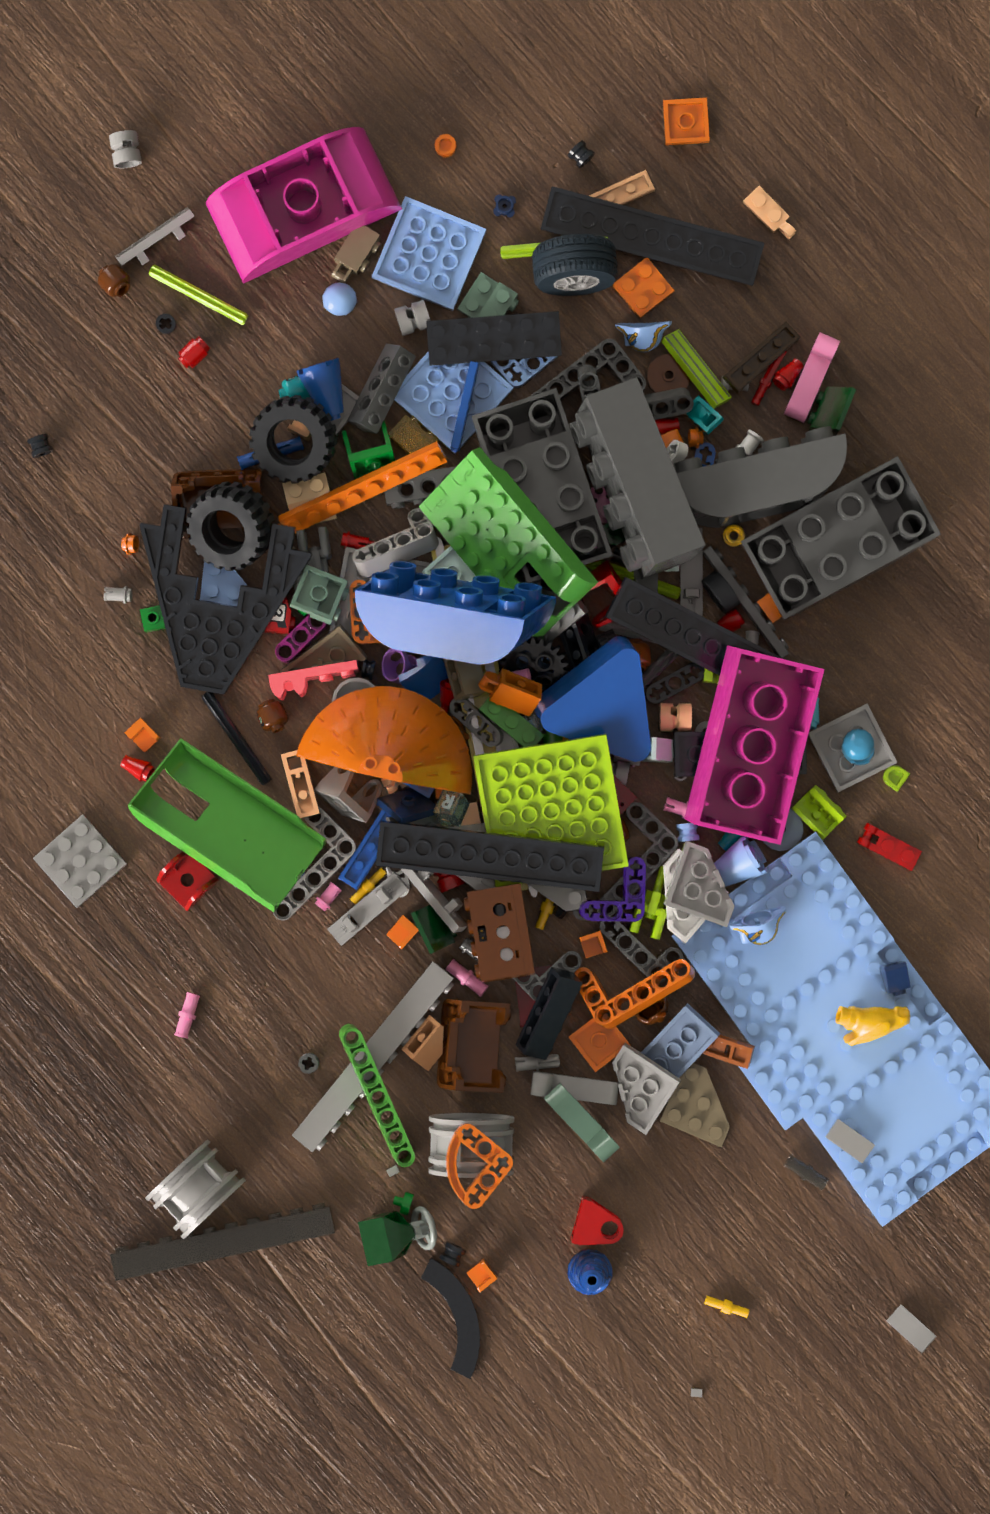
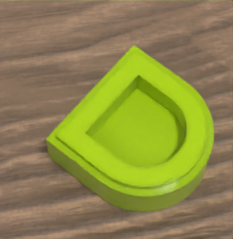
(895, 777)

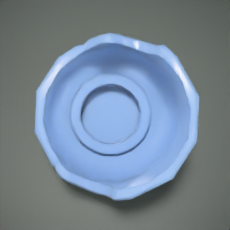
(339, 299)

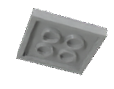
(828, 742)
(80, 861)

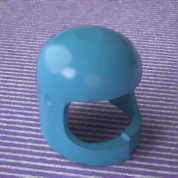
(858, 745)

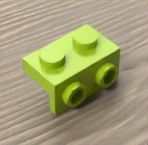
(819, 811)

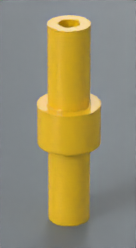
(368, 886)
(546, 909)
(726, 1306)

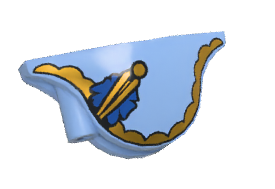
(643, 336)
(759, 926)

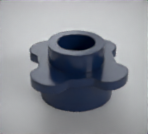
(509, 201)

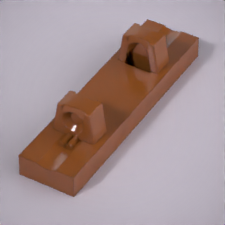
(737, 1053)

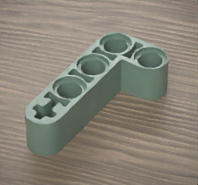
(581, 1122)

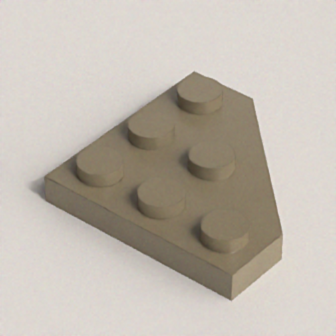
(696, 1107)

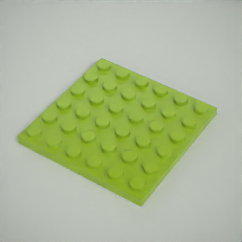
(554, 794)

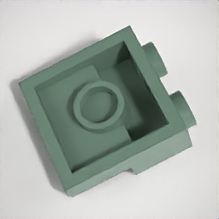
(488, 298)
(320, 594)

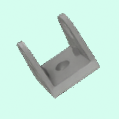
(333, 790)

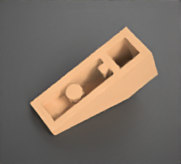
(300, 784)

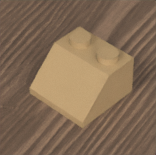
(303, 492)

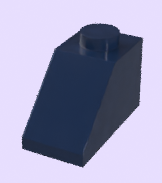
(895, 978)

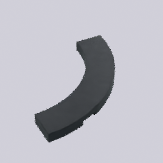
(464, 1313)

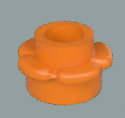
(695, 437)
(130, 544)

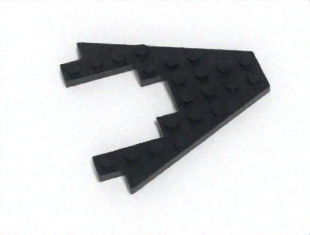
(210, 637)

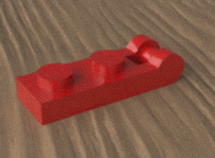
(890, 847)

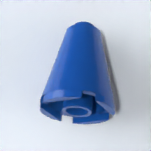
(324, 386)

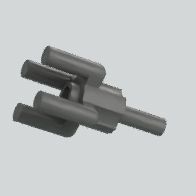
(320, 554)

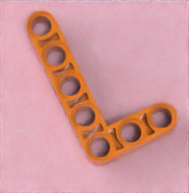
(633, 993)

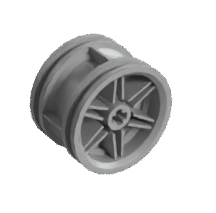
(468, 1163)
(195, 1189)

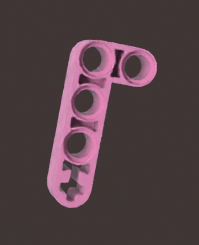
(811, 377)

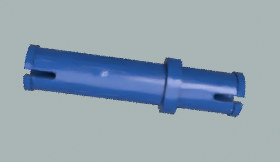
(285, 447)

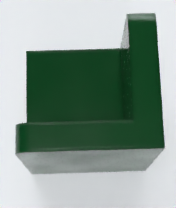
(614, 537)

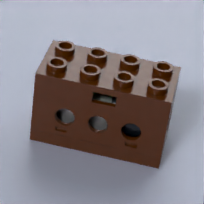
(504, 943)

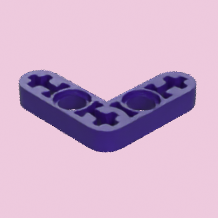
(628, 900)

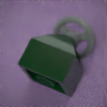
(391, 1235)

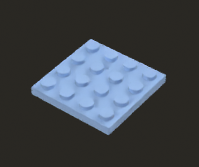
(429, 253)
(436, 393)

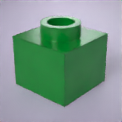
(152, 626)

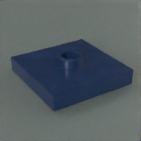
(406, 805)

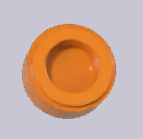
(445, 145)

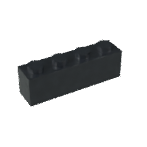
(548, 1013)

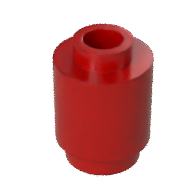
(193, 352)

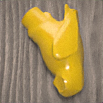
(871, 1022)

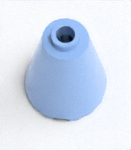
(741, 862)

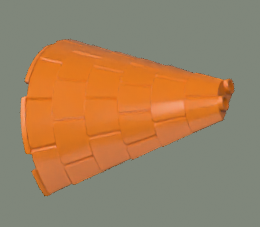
(390, 737)

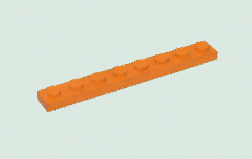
(364, 487)

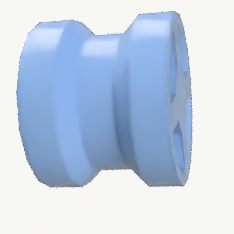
(687, 832)

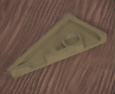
(331, 649)

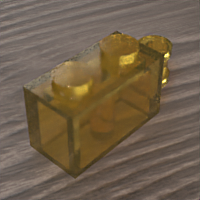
(411, 436)

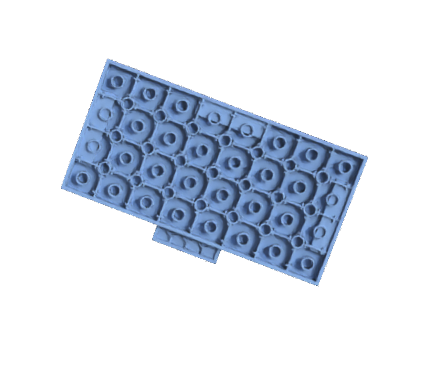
(909, 1093)

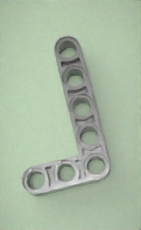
(319, 866)

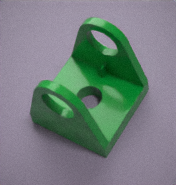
(370, 459)

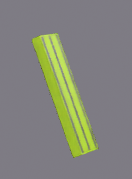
(696, 369)

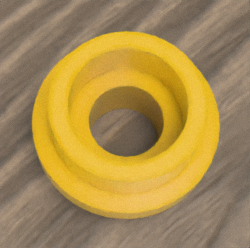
(733, 528)

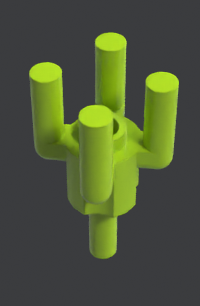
(653, 908)

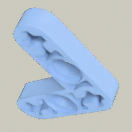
(522, 367)

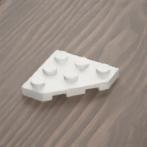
(678, 922)

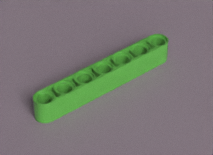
(370, 1087)

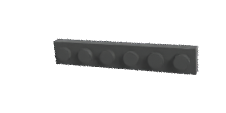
(752, 610)

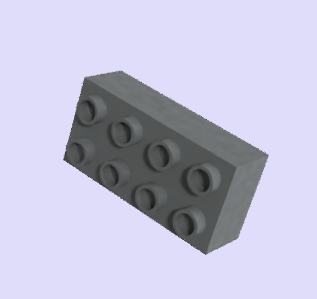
(637, 479)

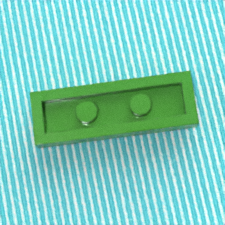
(512, 724)

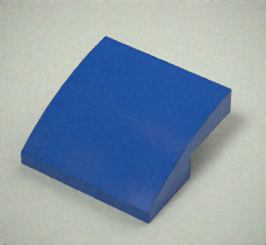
(425, 677)

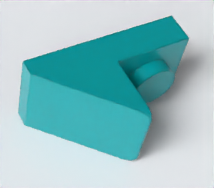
(704, 416)

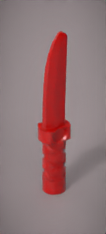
(765, 381)

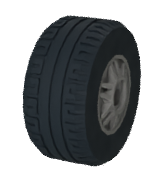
(574, 264)

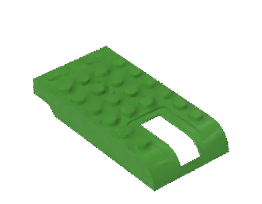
(502, 530)
(232, 829)

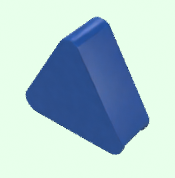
(601, 698)

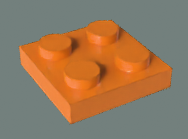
(686, 121)
(643, 287)
(598, 1043)

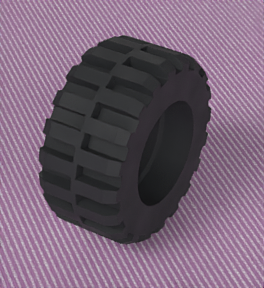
(270, 456)
(209, 538)

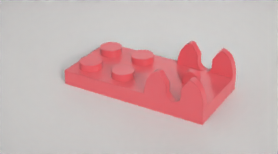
(298, 679)

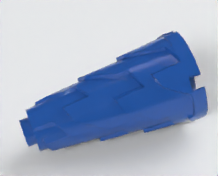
(587, 1264)

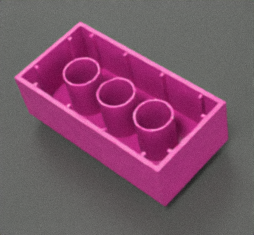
(754, 745)

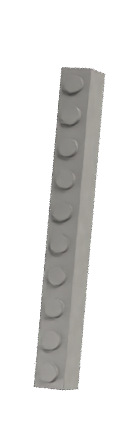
(382, 1047)

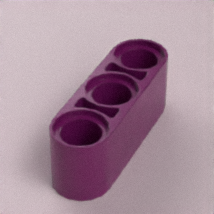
(296, 647)

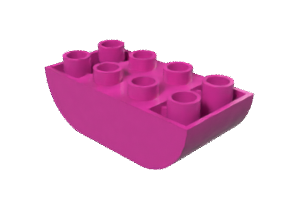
(301, 201)

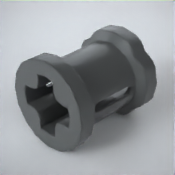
(315, 1059)

